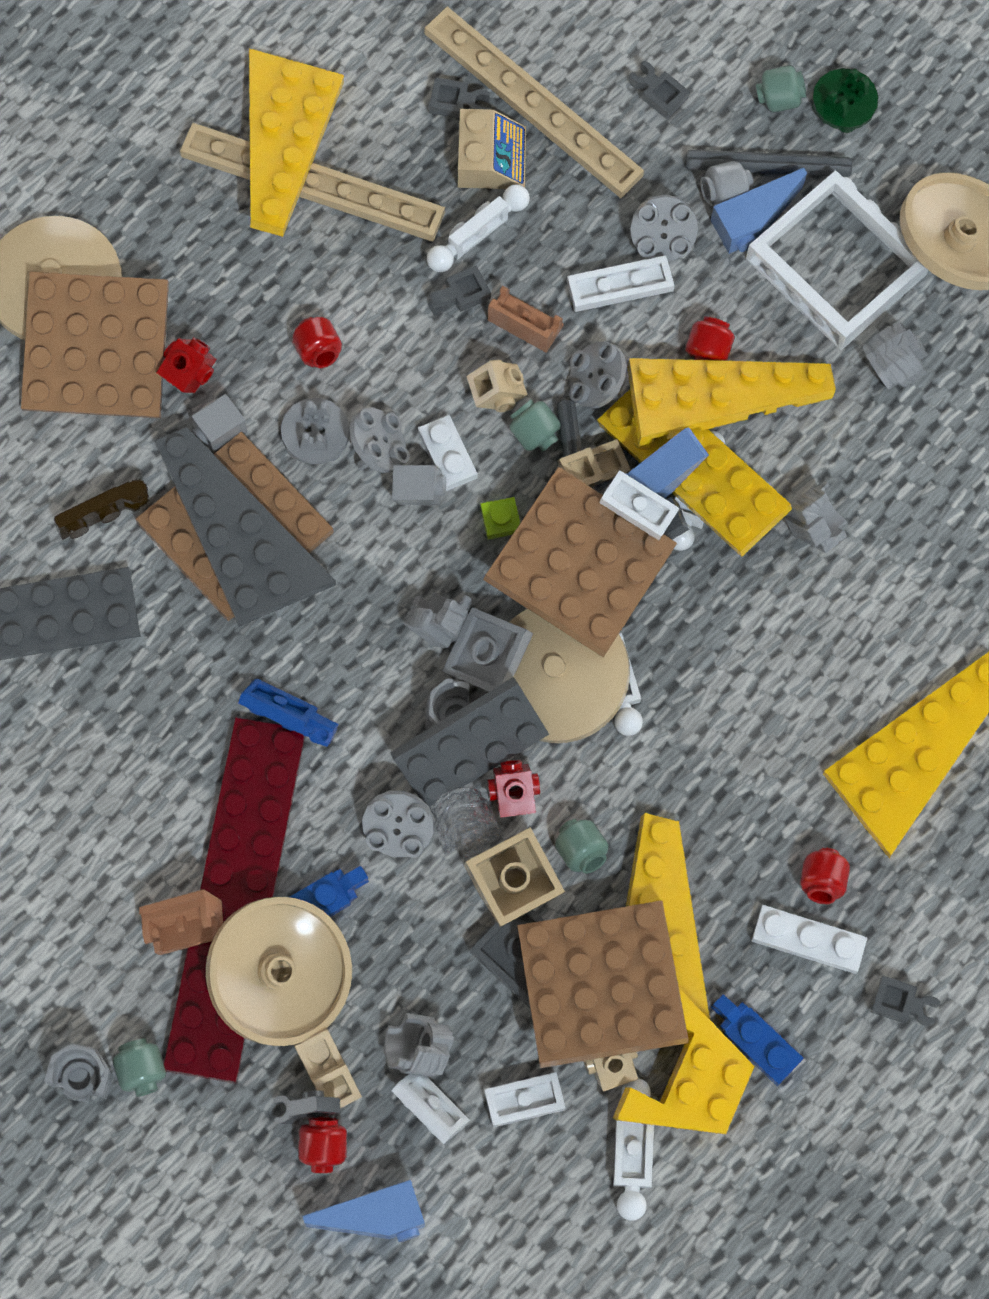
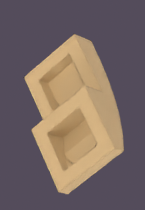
(596, 464)
(327, 1068)

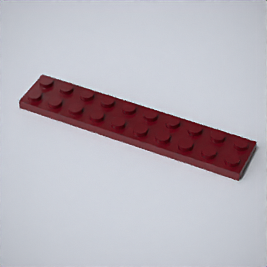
(238, 870)

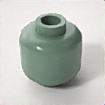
(781, 88)
(534, 426)
(581, 846)
(139, 1067)

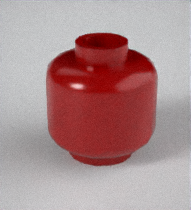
(710, 340)
(317, 342)
(825, 876)
(322, 1144)

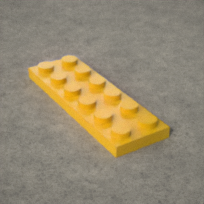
(719, 491)

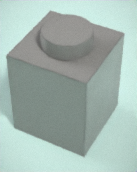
(218, 423)
(418, 485)

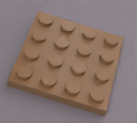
(94, 345)
(173, 532)
(578, 563)
(602, 984)

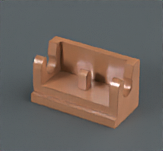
(524, 320)
(181, 921)

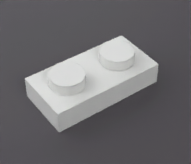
(447, 452)
(639, 505)
(524, 1099)
(430, 1106)

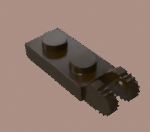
(103, 508)

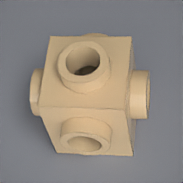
(497, 385)
(613, 1070)

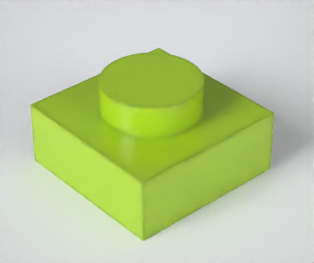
(500, 517)

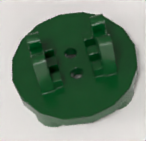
(835, 109)

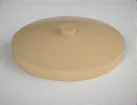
(949, 228)
(48, 246)
(568, 682)
(278, 971)

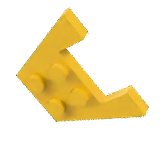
(702, 1086)

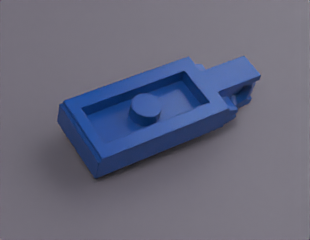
(288, 711)
(334, 890)
(757, 1040)

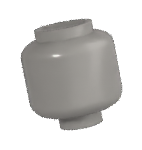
(725, 182)

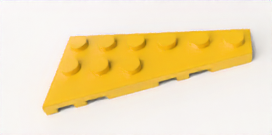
(287, 122)
(716, 393)
(904, 763)
(662, 875)

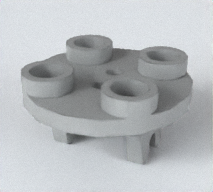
(680, 227)
(597, 374)
(378, 440)
(315, 446)
(381, 821)

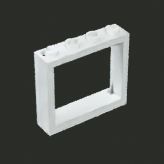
(802, 294)

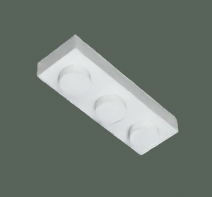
(620, 283)
(809, 939)

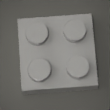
(487, 651)

